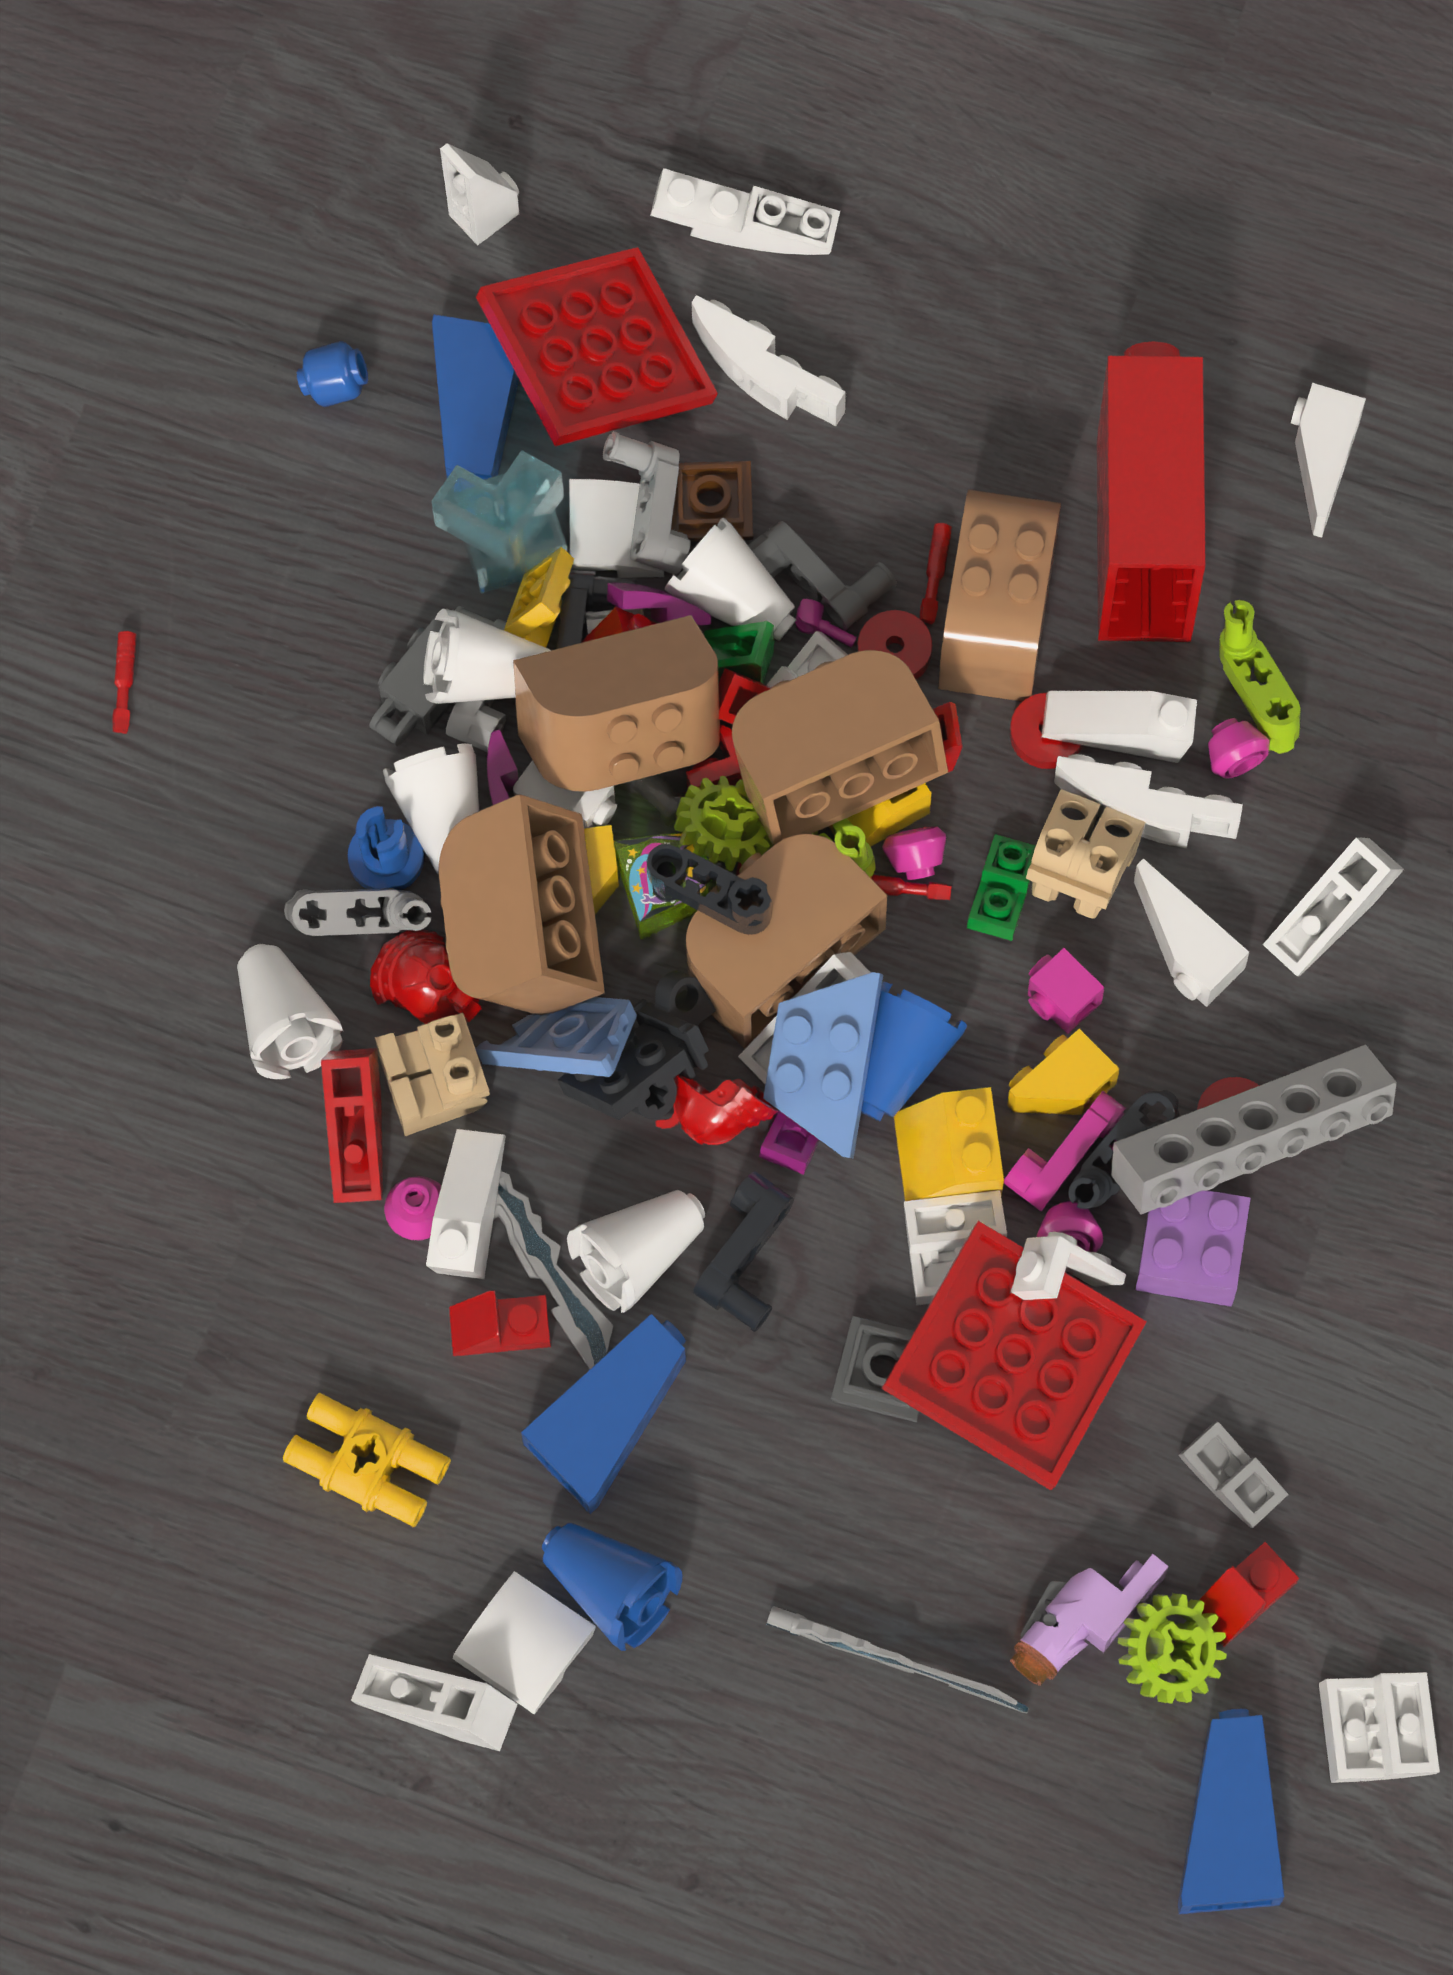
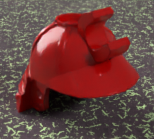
(417, 977)
(717, 1114)

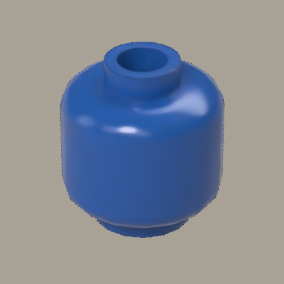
(332, 374)

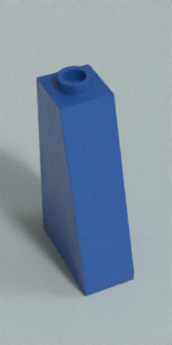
(474, 394)
(603, 1415)
(1233, 1832)

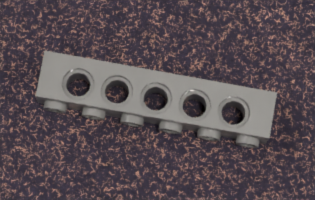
(1253, 1129)

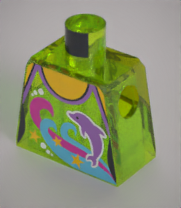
(648, 911)

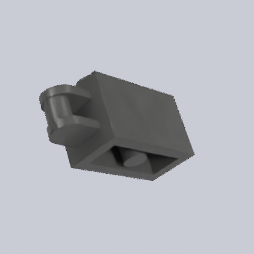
(404, 692)

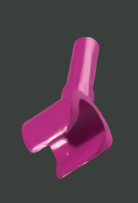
(810, 620)

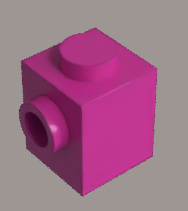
(1063, 990)

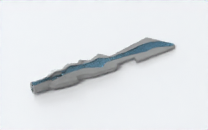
(539, 1255)
(800, 1625)

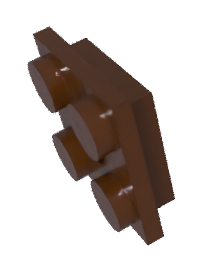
(728, 479)

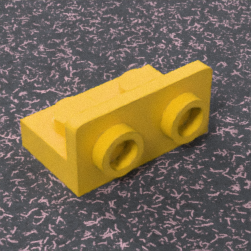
(540, 598)

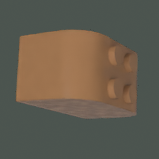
(998, 595)
(620, 706)
(836, 743)
(521, 907)
(818, 910)

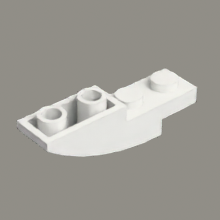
(745, 220)
(749, 359)
(1166, 811)

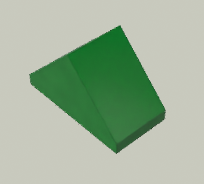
(743, 649)

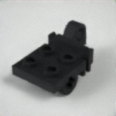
(653, 1055)

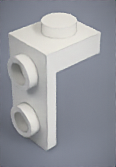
(595, 806)
(1047, 1259)

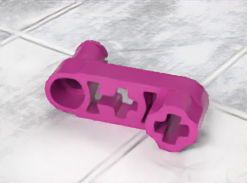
(1040, 1180)

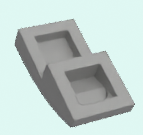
(1232, 1475)

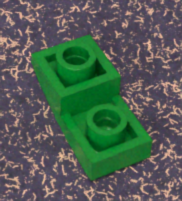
(1002, 888)

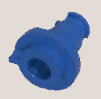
(395, 845)

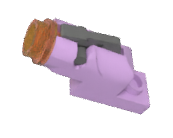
(1078, 1611)

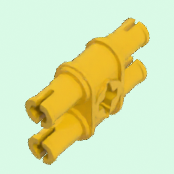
(369, 1484)

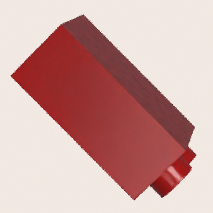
(1150, 495)

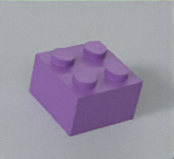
(1195, 1248)

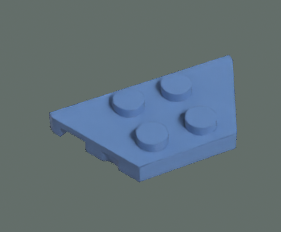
(572, 1040)
(824, 1059)

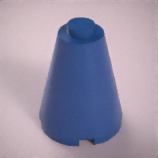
(905, 1049)
(612, 1582)

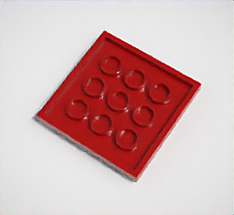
(596, 346)
(1010, 1368)

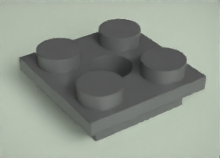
(856, 1382)

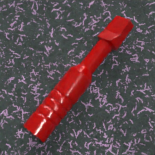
(935, 570)
(123, 679)
(896, 886)

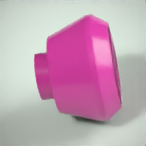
(1236, 748)
(916, 851)
(412, 1207)
(1074, 1222)

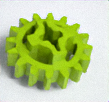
(721, 823)
(1192, 1651)

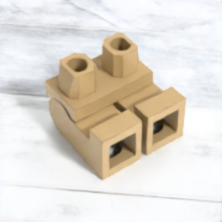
(1082, 863)
(433, 1073)

